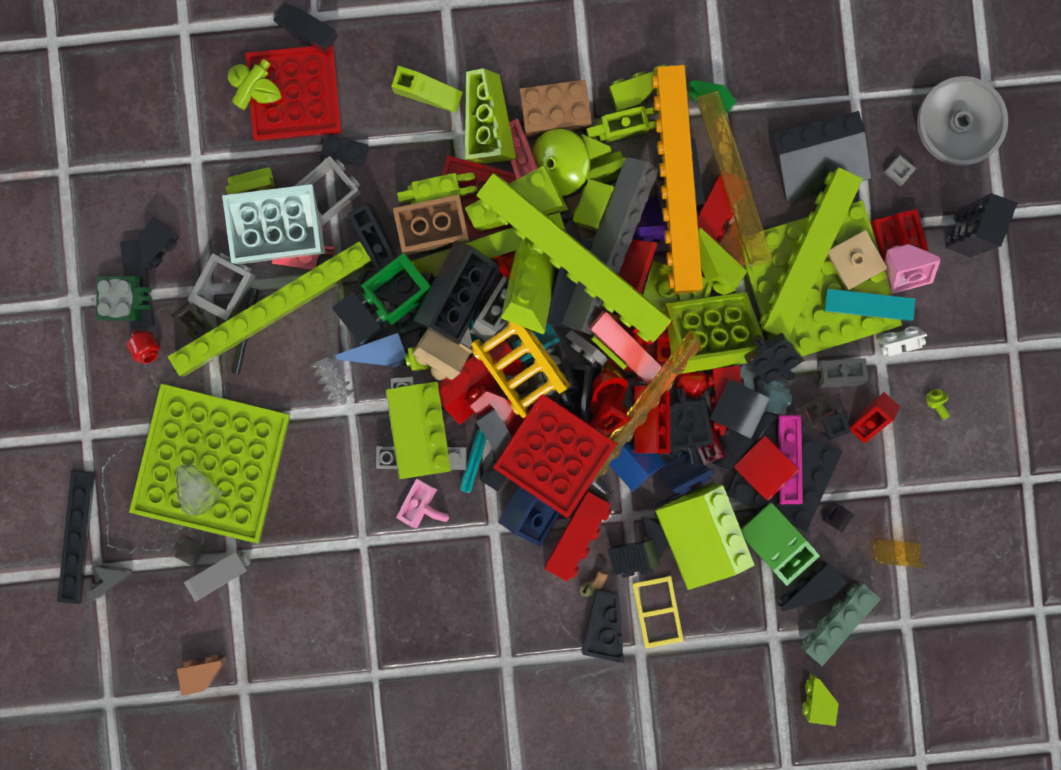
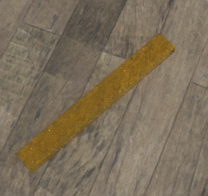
(734, 179)
(651, 396)

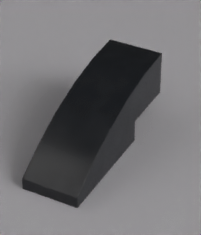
(306, 27)

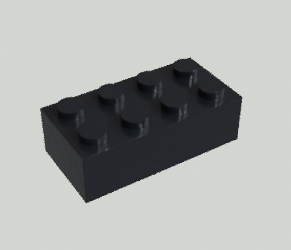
(980, 225)

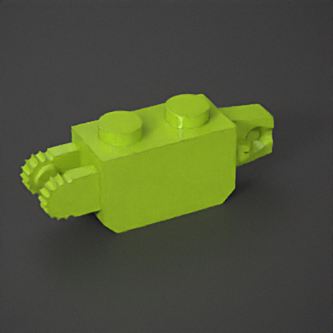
(623, 124)
(437, 188)

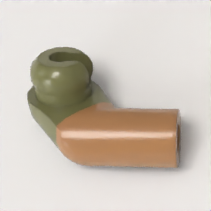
(589, 588)

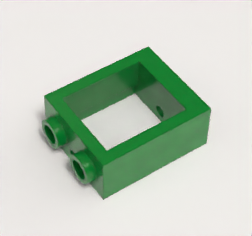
(383, 276)

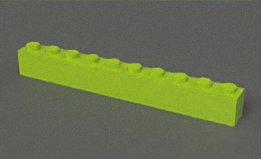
(574, 258)
(270, 309)

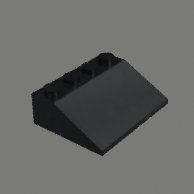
(813, 150)

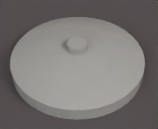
(962, 121)

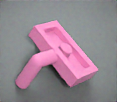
(417, 505)

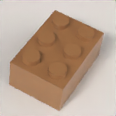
(555, 107)
(431, 224)

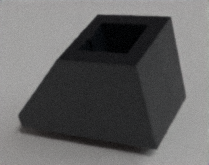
(155, 242)

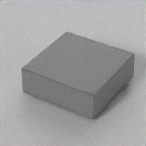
(899, 170)

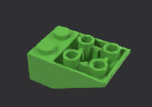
(779, 544)

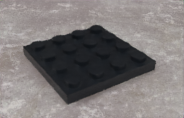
(817, 469)

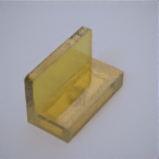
(897, 553)

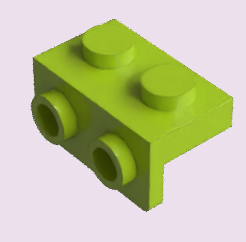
(251, 181)

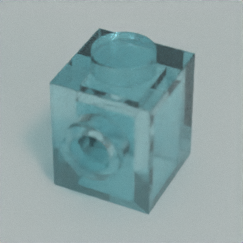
(779, 398)

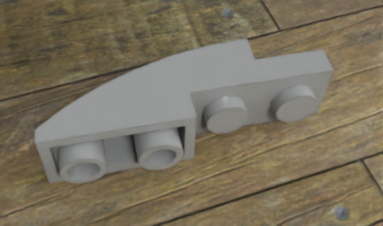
(387, 460)

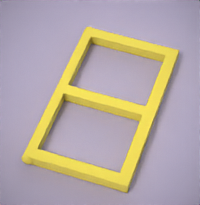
(656, 612)

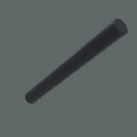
(241, 347)

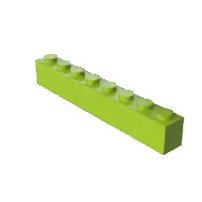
(811, 253)

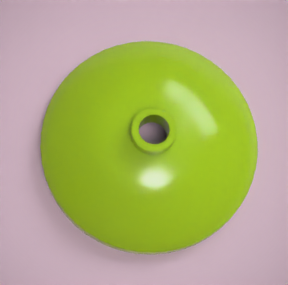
(569, 158)

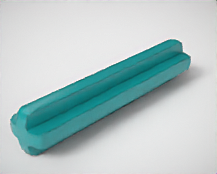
(473, 462)

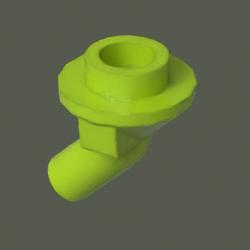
(935, 400)

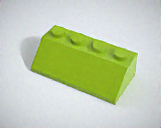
(529, 288)
(418, 430)

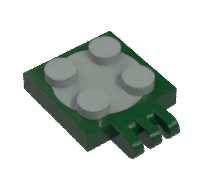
(120, 298)

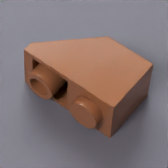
(198, 676)

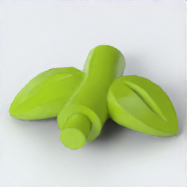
(252, 84)

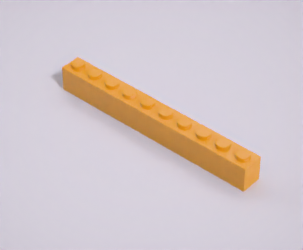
(678, 179)

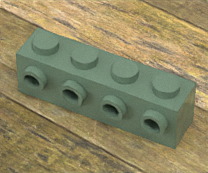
(840, 622)

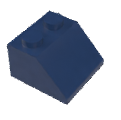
(528, 517)

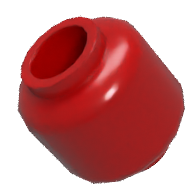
(143, 347)
(693, 382)

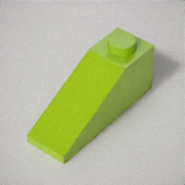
(718, 266)

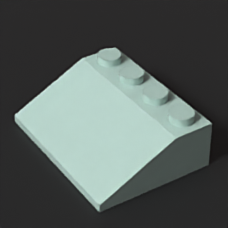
(273, 224)

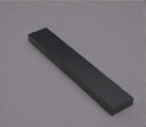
(76, 537)

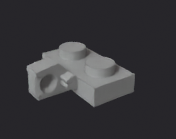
(591, 353)

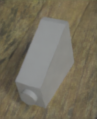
(218, 575)

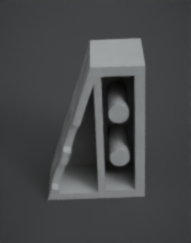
(489, 321)

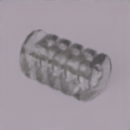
(332, 380)

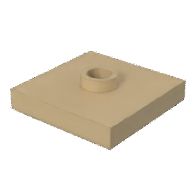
(856, 260)

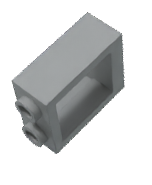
(321, 170)
(239, 295)

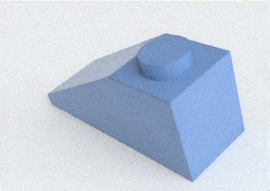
(380, 352)

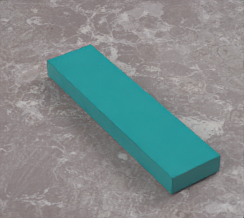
(869, 305)

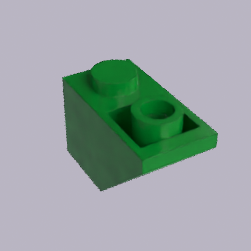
(700, 88)

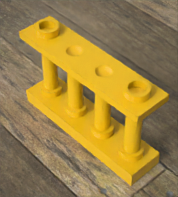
(542, 363)

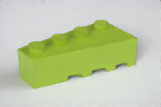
(486, 121)
(535, 186)

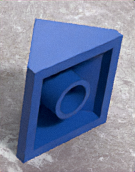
(635, 467)

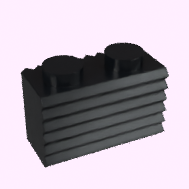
(634, 557)

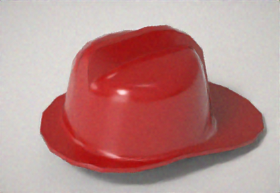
(607, 385)

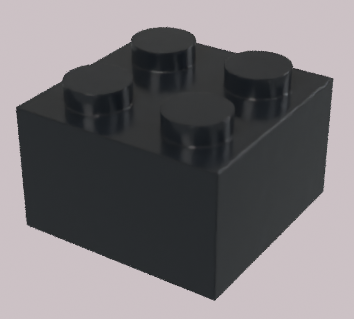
(358, 318)

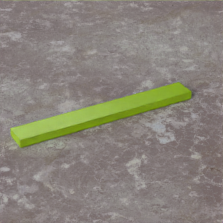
(490, 246)

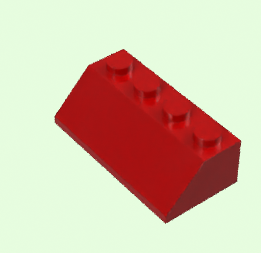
(472, 375)

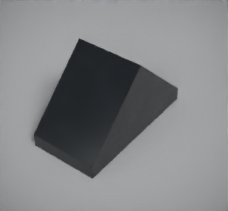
(654, 531)

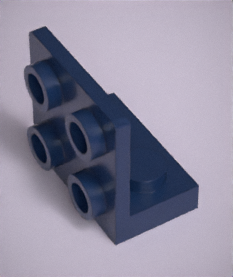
(681, 474)

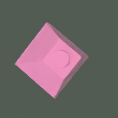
(910, 267)

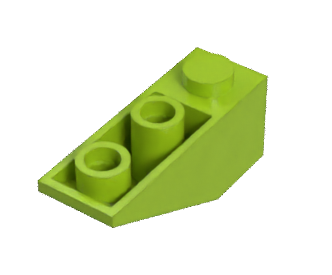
(425, 89)
(632, 92)

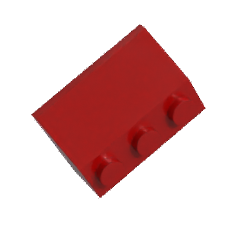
(637, 263)

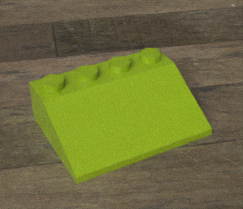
(723, 325)
(704, 536)

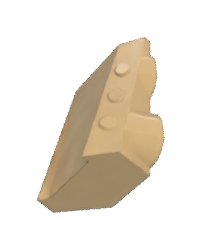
(441, 355)

